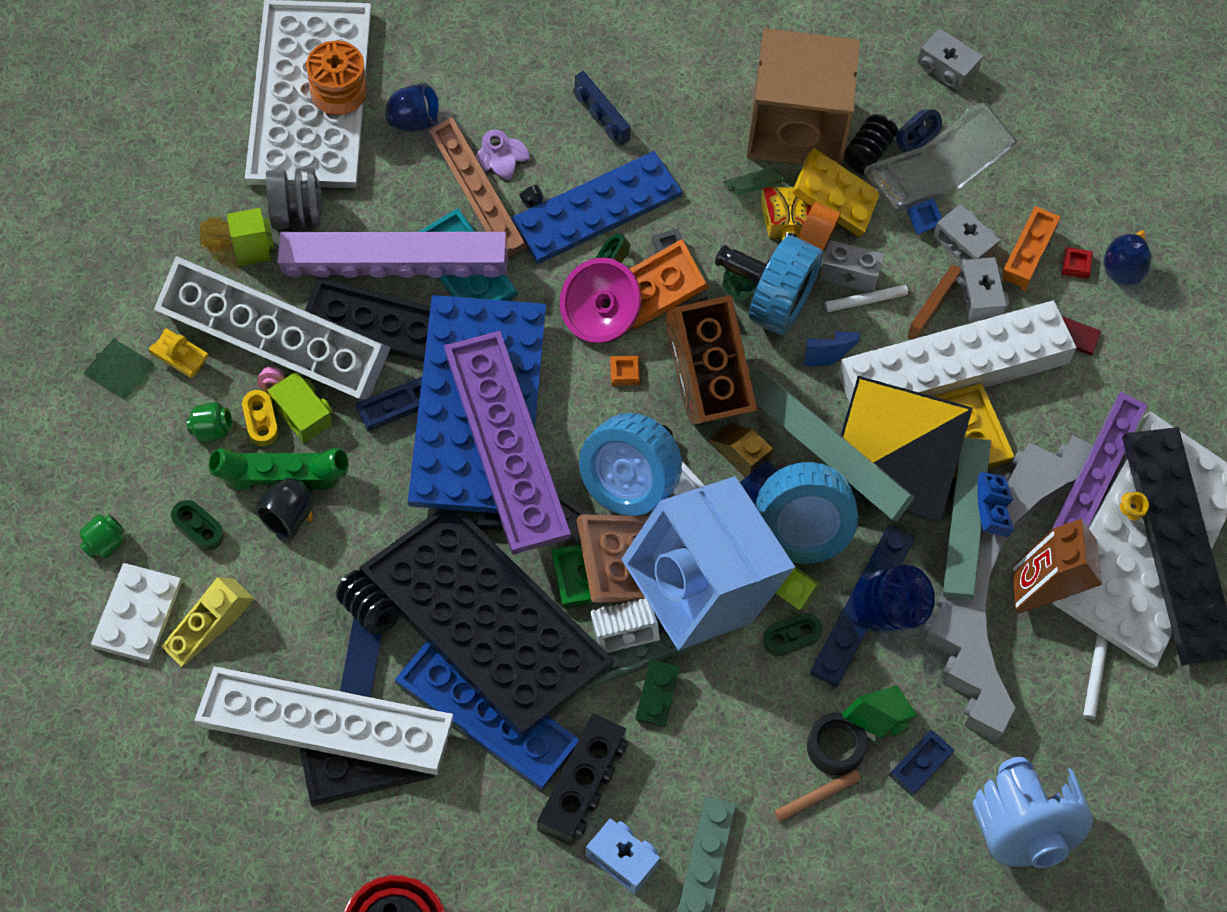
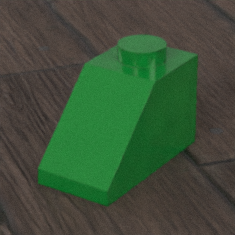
(882, 712)

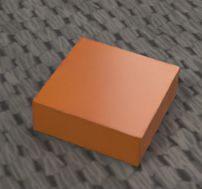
(624, 370)

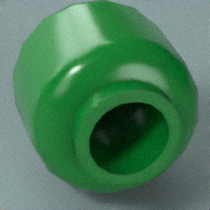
(209, 422)
(101, 536)

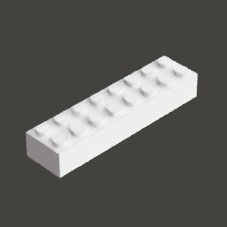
(272, 328)
(969, 354)

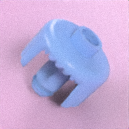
(1026, 826)

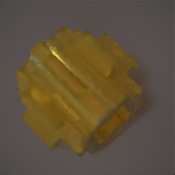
(215, 234)

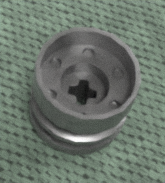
(293, 198)

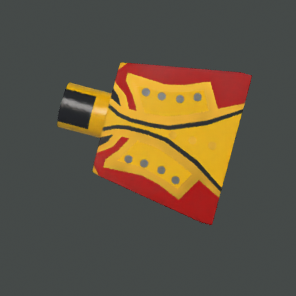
(783, 212)

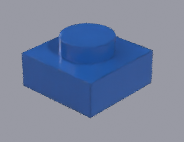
(924, 216)

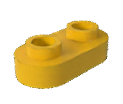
(261, 419)

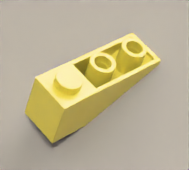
(207, 619)

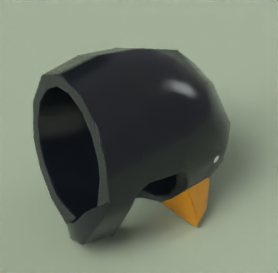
(285, 503)

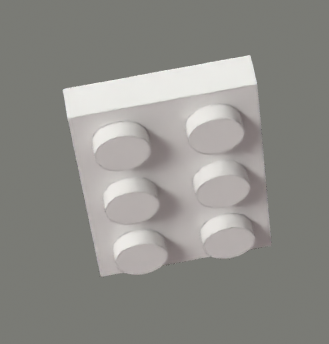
(136, 613)

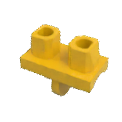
(179, 353)

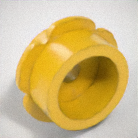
(1140, 504)

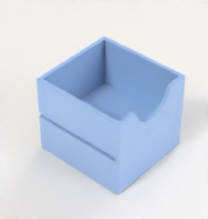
(707, 562)

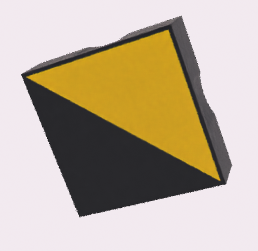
(910, 439)

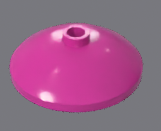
(585, 295)

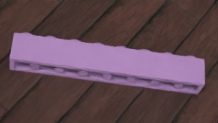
(393, 254)

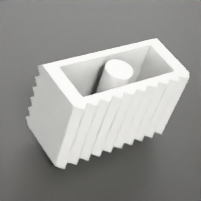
(625, 625)

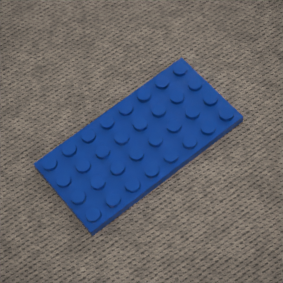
(445, 456)

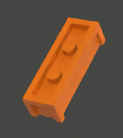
(1030, 247)

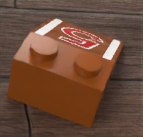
(1057, 567)

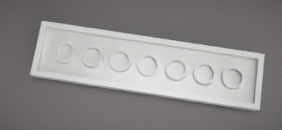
(325, 720)

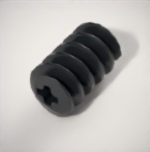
(870, 142)
(367, 603)

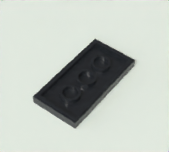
(340, 777)

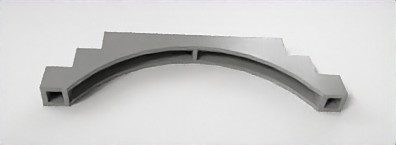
(962, 623)

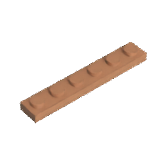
(475, 183)

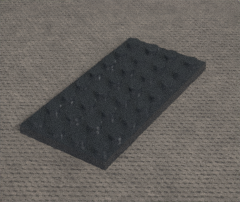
(487, 618)

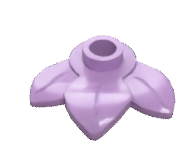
(501, 157)

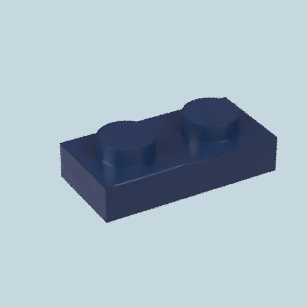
(921, 762)

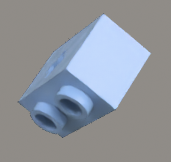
(629, 871)

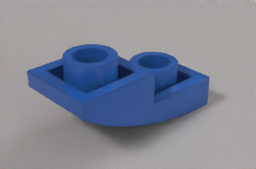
(992, 503)

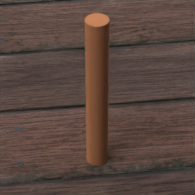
(817, 795)

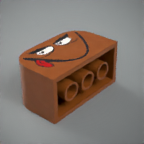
(710, 360)

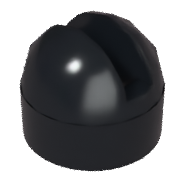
(531, 196)

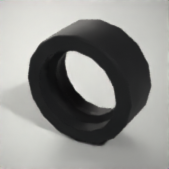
(826, 764)

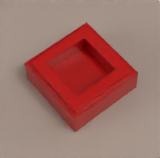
(1077, 262)

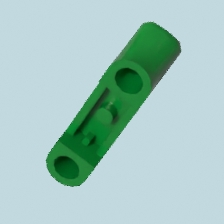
(248, 469)

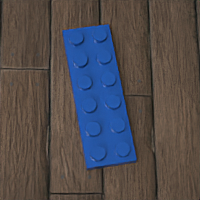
(596, 207)
(442, 689)

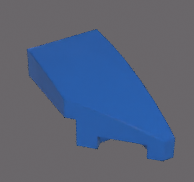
(828, 351)

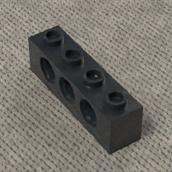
(597, 735)

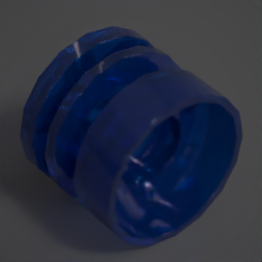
(893, 599)

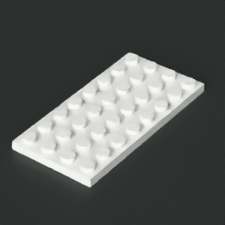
(285, 123)
(1130, 601)

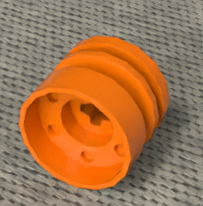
(336, 77)

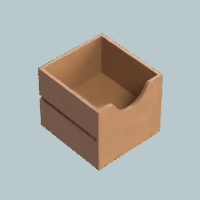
(802, 96)

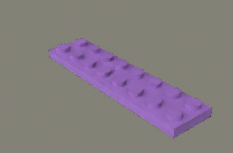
(507, 443)

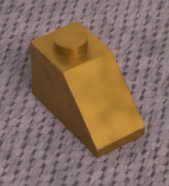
(742, 448)

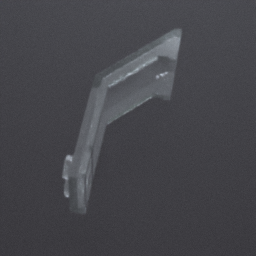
(944, 162)

